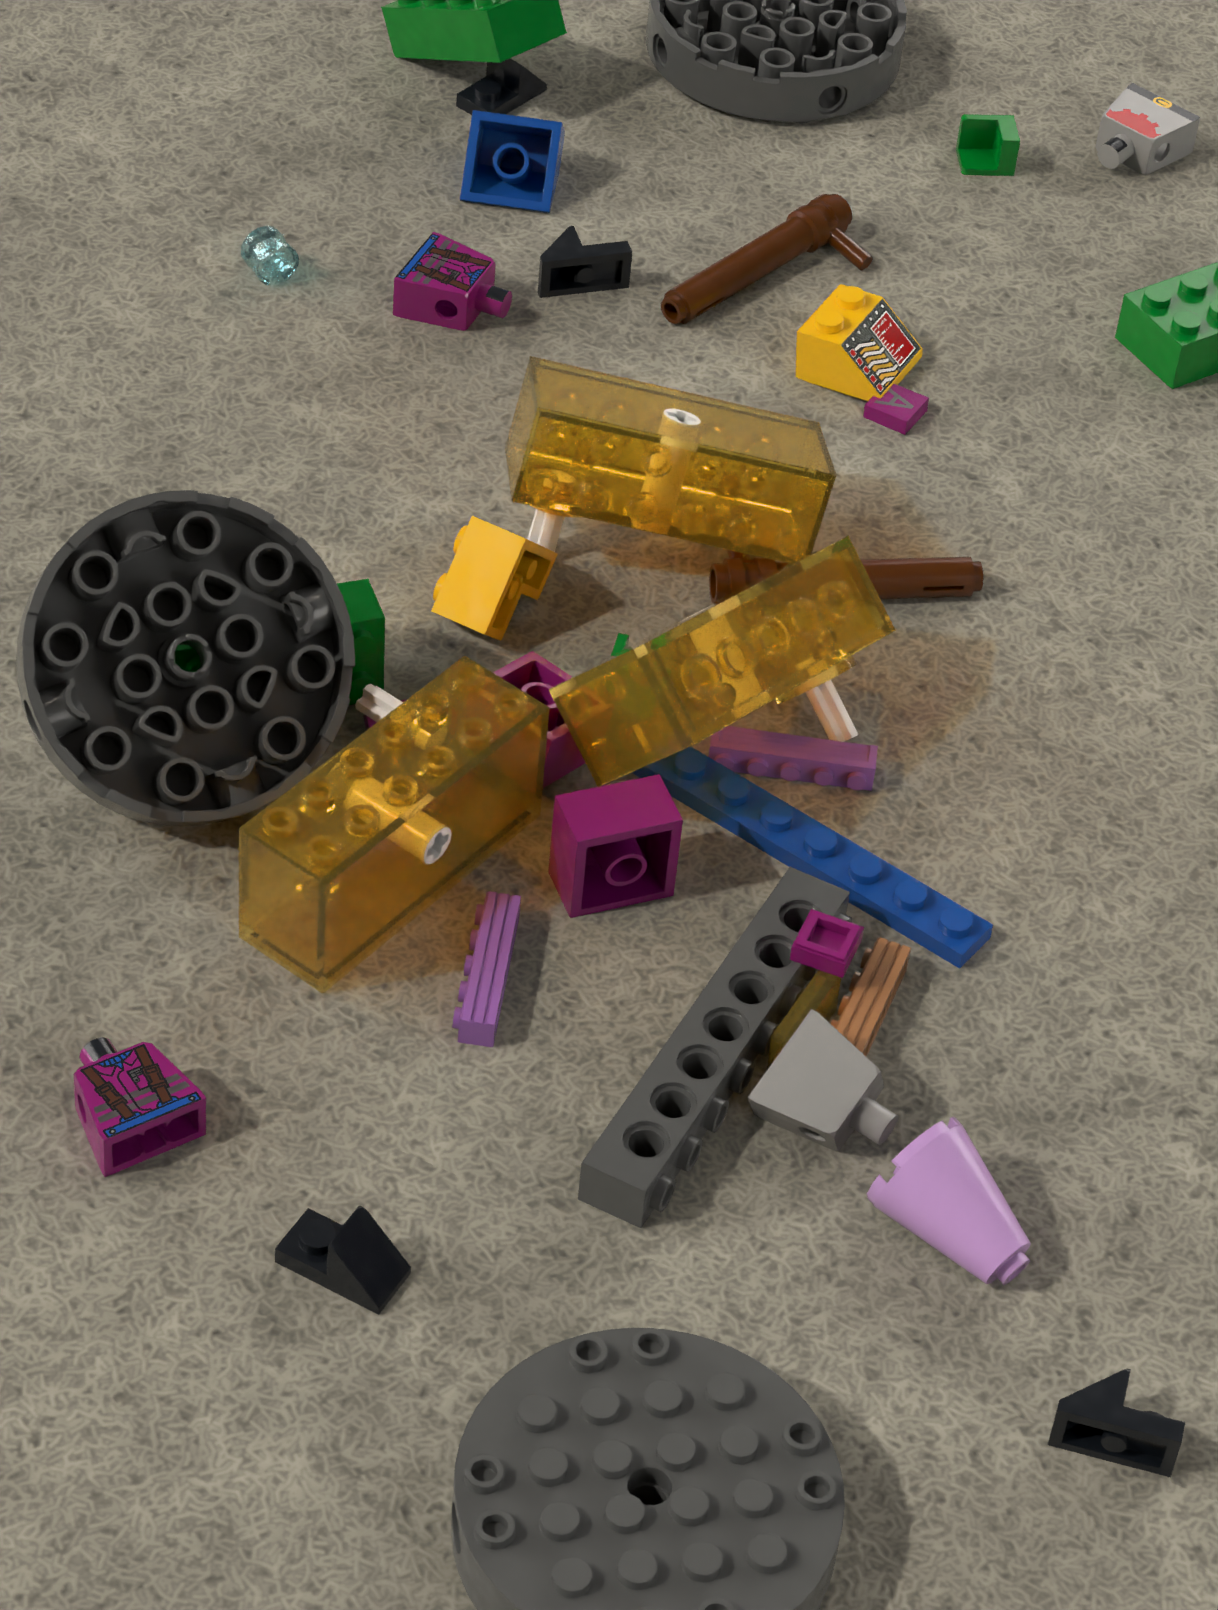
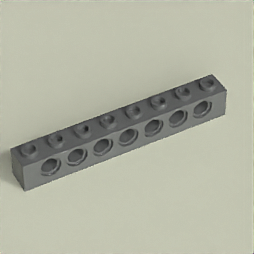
(706, 1057)

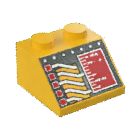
(855, 345)

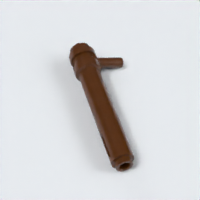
(805, 230)
(890, 577)

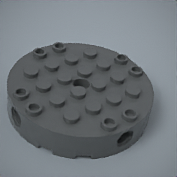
(778, 55)
(104, 673)
(645, 1482)

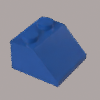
(512, 161)

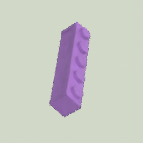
(795, 757)
(487, 969)

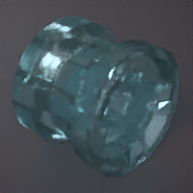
(269, 255)

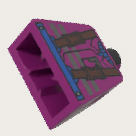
(448, 285)
(134, 1104)

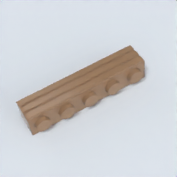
(872, 993)

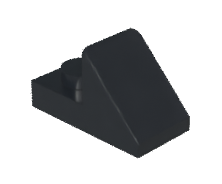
(502, 90)
(577, 269)
(347, 1258)
(1102, 1428)

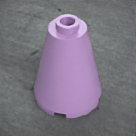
(954, 1204)

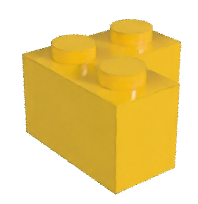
(489, 577)

